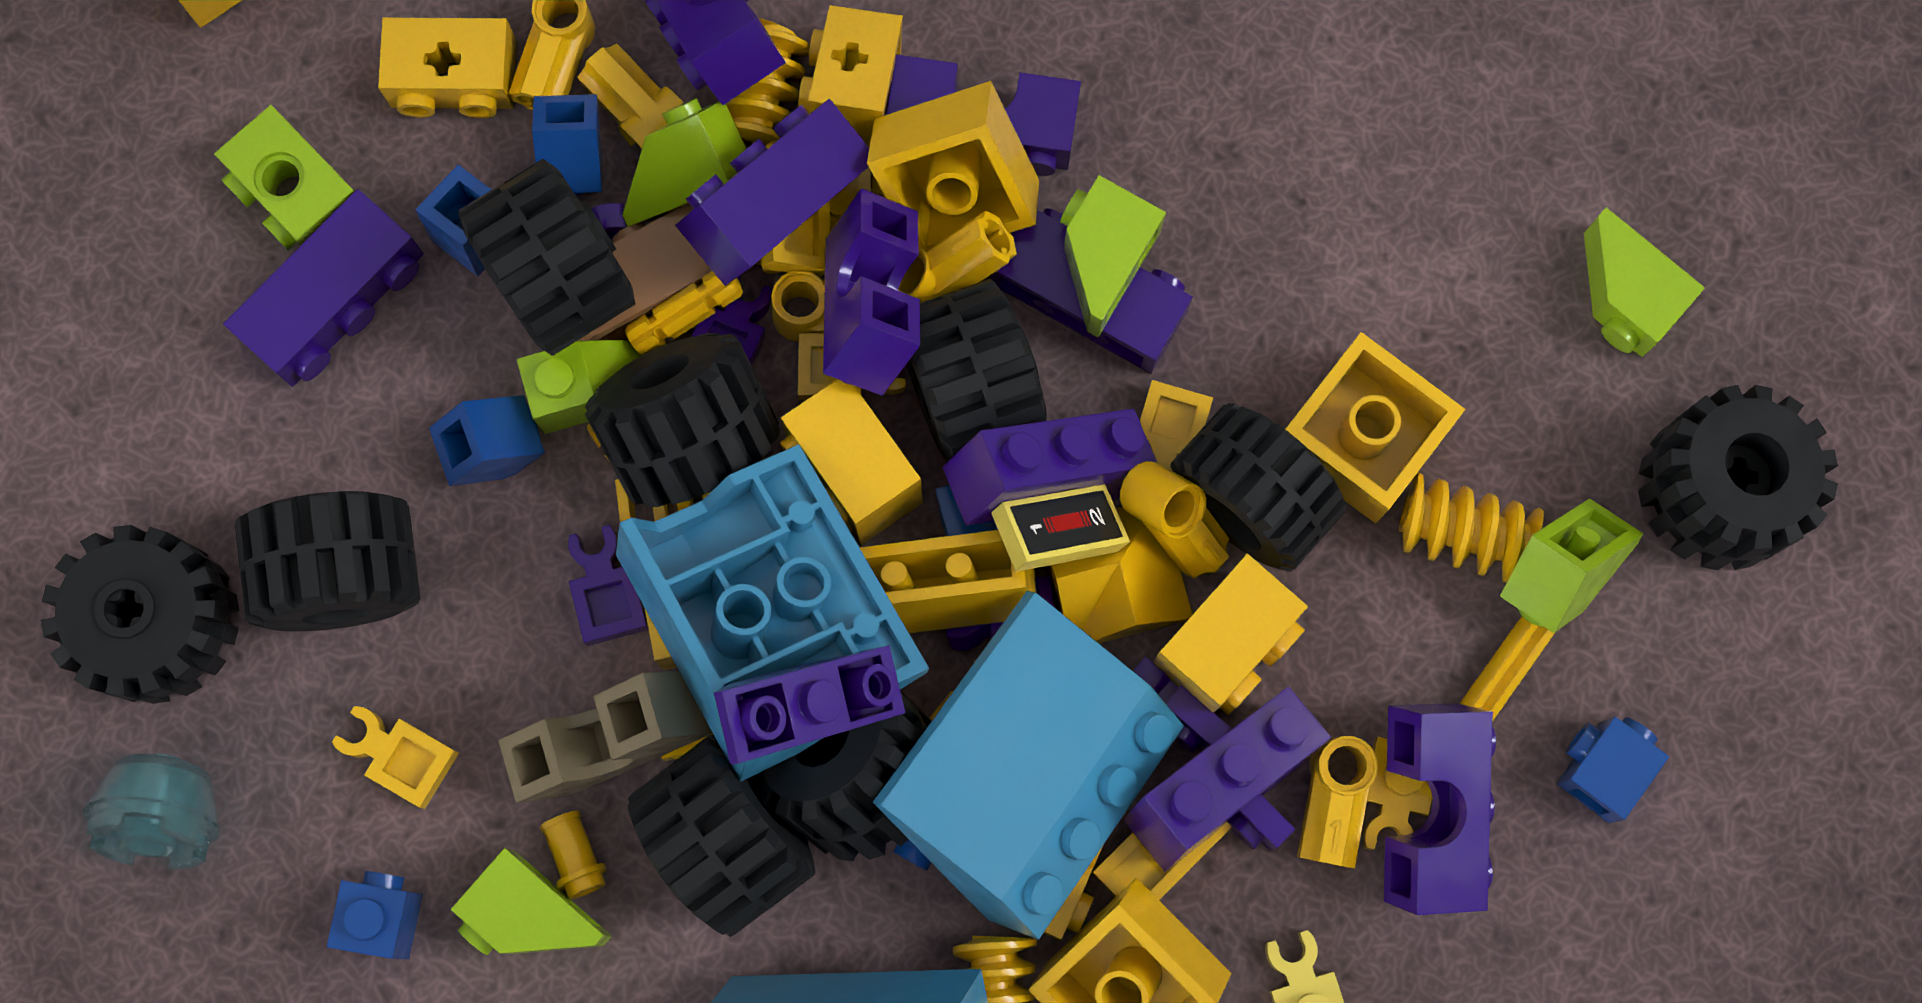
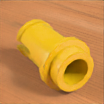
(573, 855)

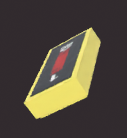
(1060, 527)

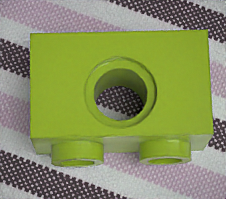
(264, 157)

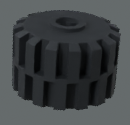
(547, 256)
(973, 367)
(682, 419)
(1753, 475)
(327, 561)
(174, 637)
(833, 783)
(717, 840)

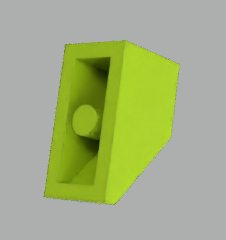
(682, 158)
(1106, 246)
(1633, 285)
(564, 382)
(1569, 564)
(523, 912)

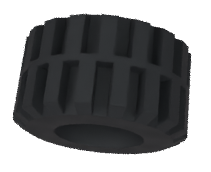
(1261, 486)

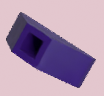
(807, 703)

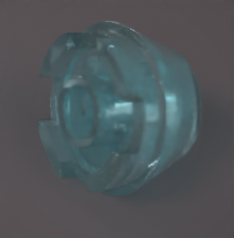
(153, 810)

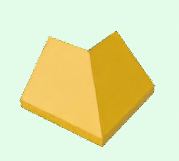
(1123, 589)

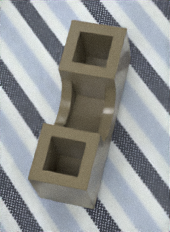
(628, 728)

